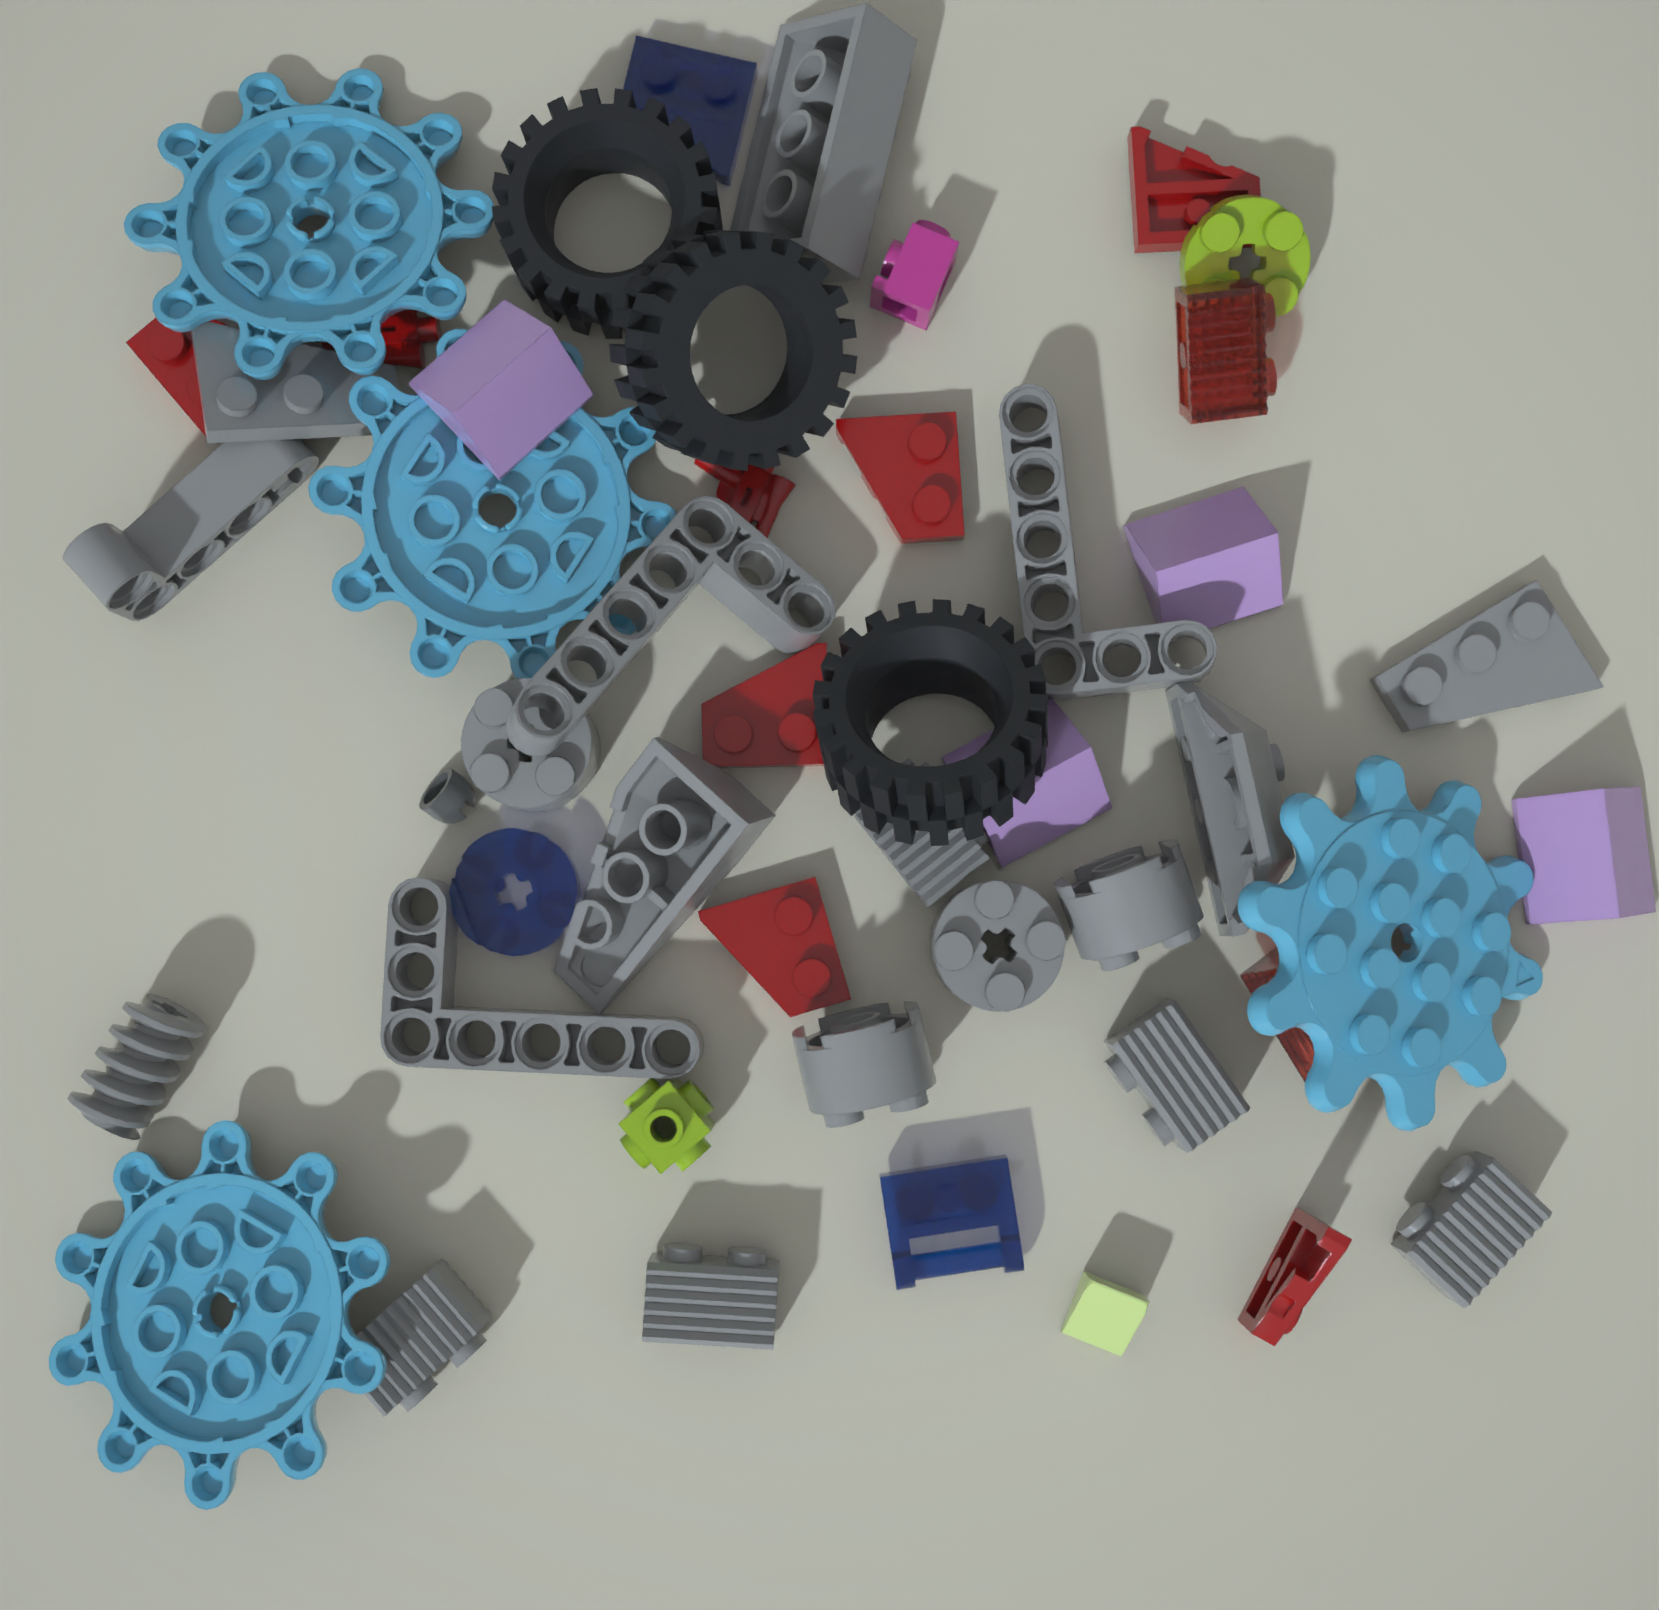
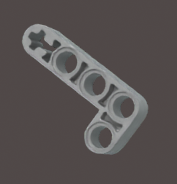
(188, 526)

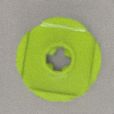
(1274, 236)

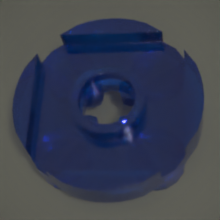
(482, 878)

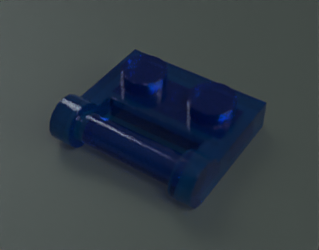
(948, 1201)

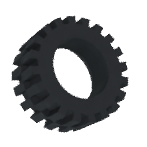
(573, 150)
(661, 335)
(918, 658)

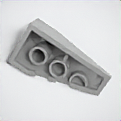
(664, 852)

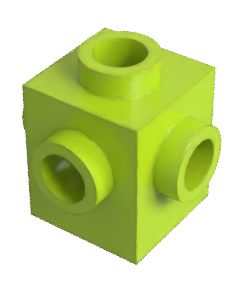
(684, 1105)

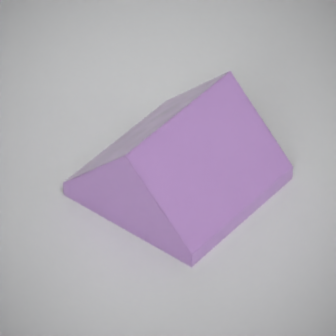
(504, 387)
(1208, 560)
(1063, 797)
(1584, 855)

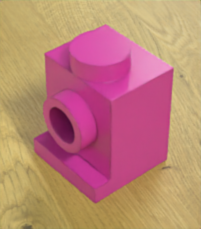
(915, 274)

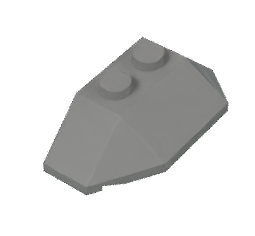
(1232, 797)

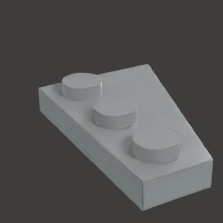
(299, 403)
(1488, 664)

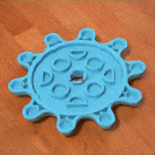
(296, 161)
(471, 578)
(1336, 959)
(152, 1329)

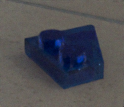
(702, 88)

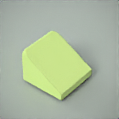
(1104, 1313)

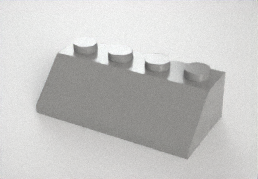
(826, 135)

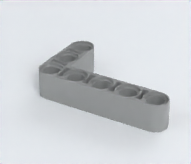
(1059, 574)
(650, 606)
(511, 1027)

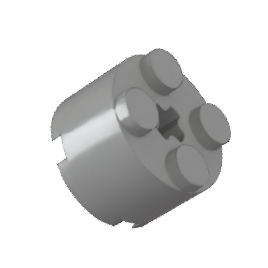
(506, 773)
(1131, 905)
(1033, 941)
(865, 1062)

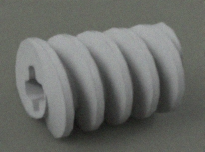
(139, 1066)

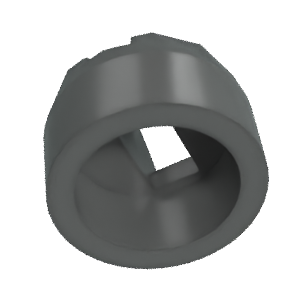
(446, 796)

